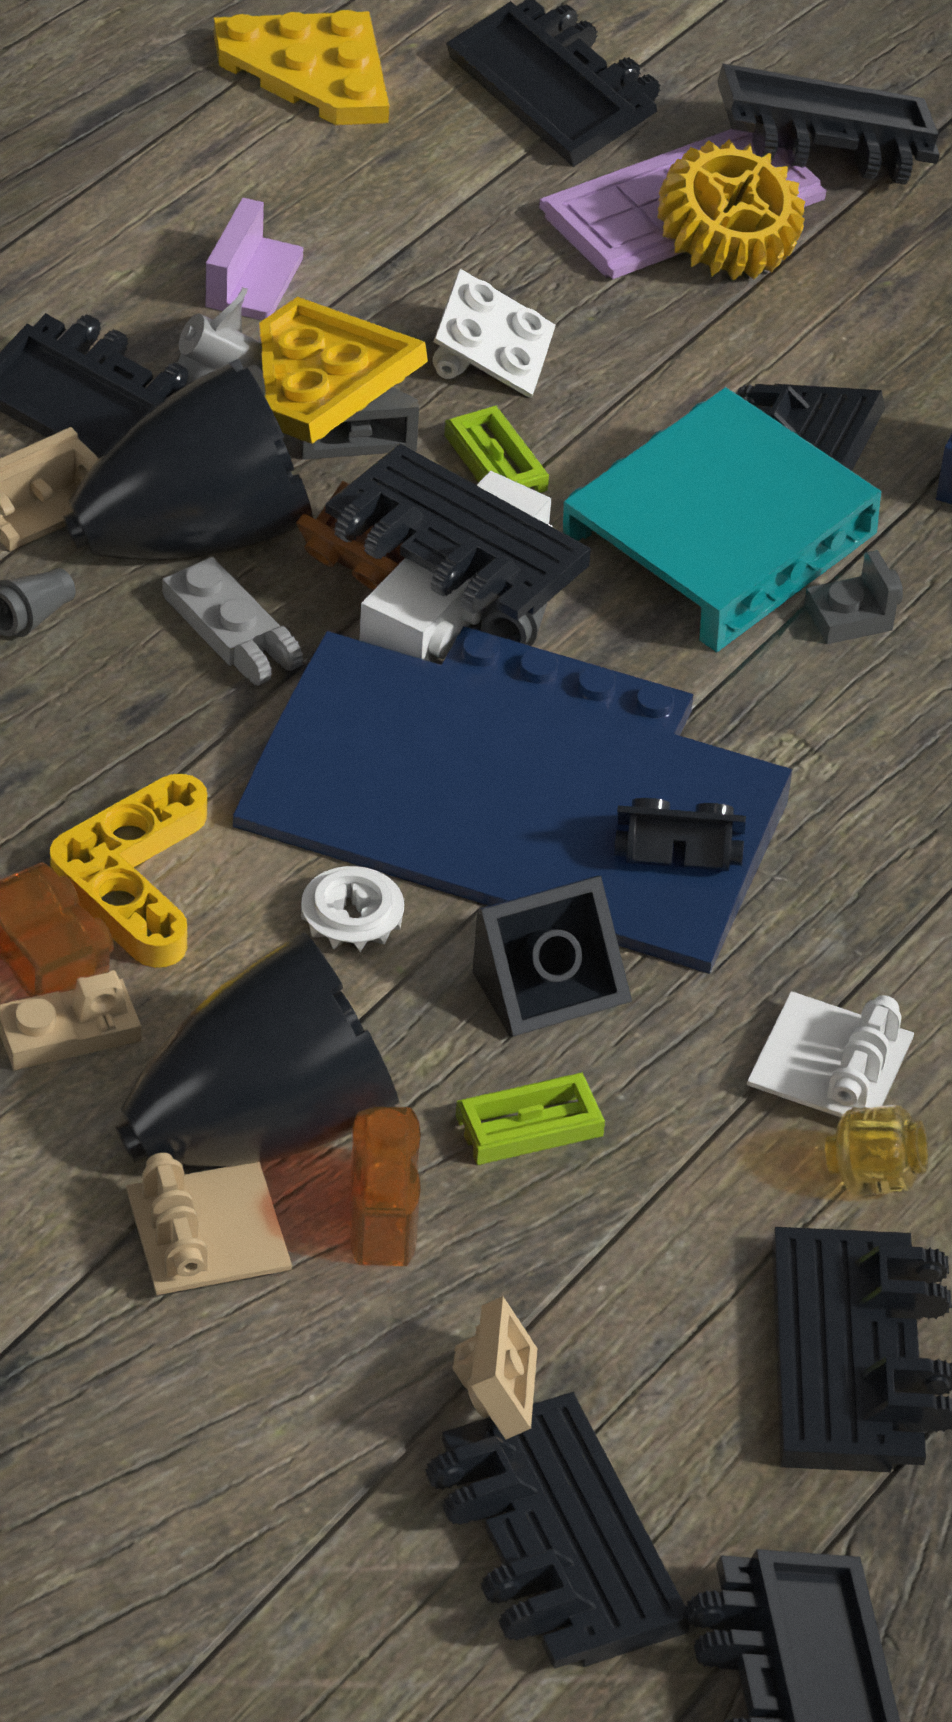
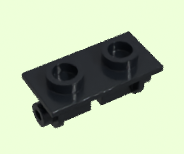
(656, 828)

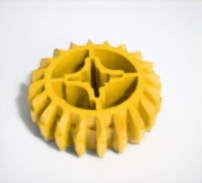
(731, 209)

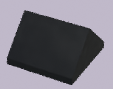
(549, 956)

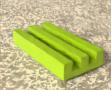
(485, 454)
(534, 1126)

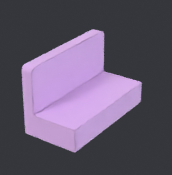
(250, 262)

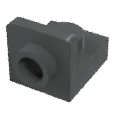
(857, 604)

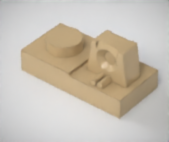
(69, 1022)
(499, 1368)

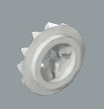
(372, 893)

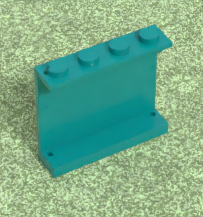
(728, 512)

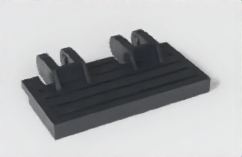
(553, 78)
(870, 121)
(58, 387)
(826, 417)
(457, 534)
(852, 1348)
(562, 1534)
(797, 1637)

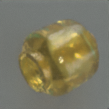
(877, 1150)

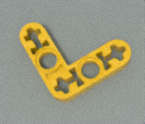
(114, 862)

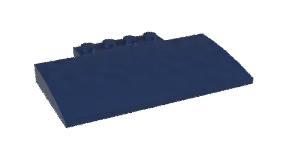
(508, 782)

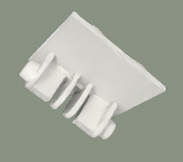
(492, 334)
(832, 1054)

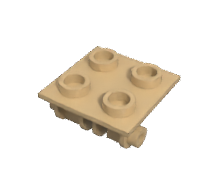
(206, 1225)

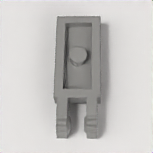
(231, 620)

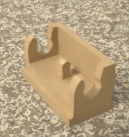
(38, 486)

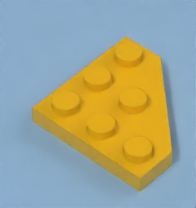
(311, 58)
(329, 366)

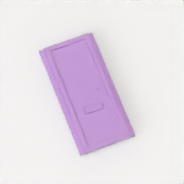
(616, 214)

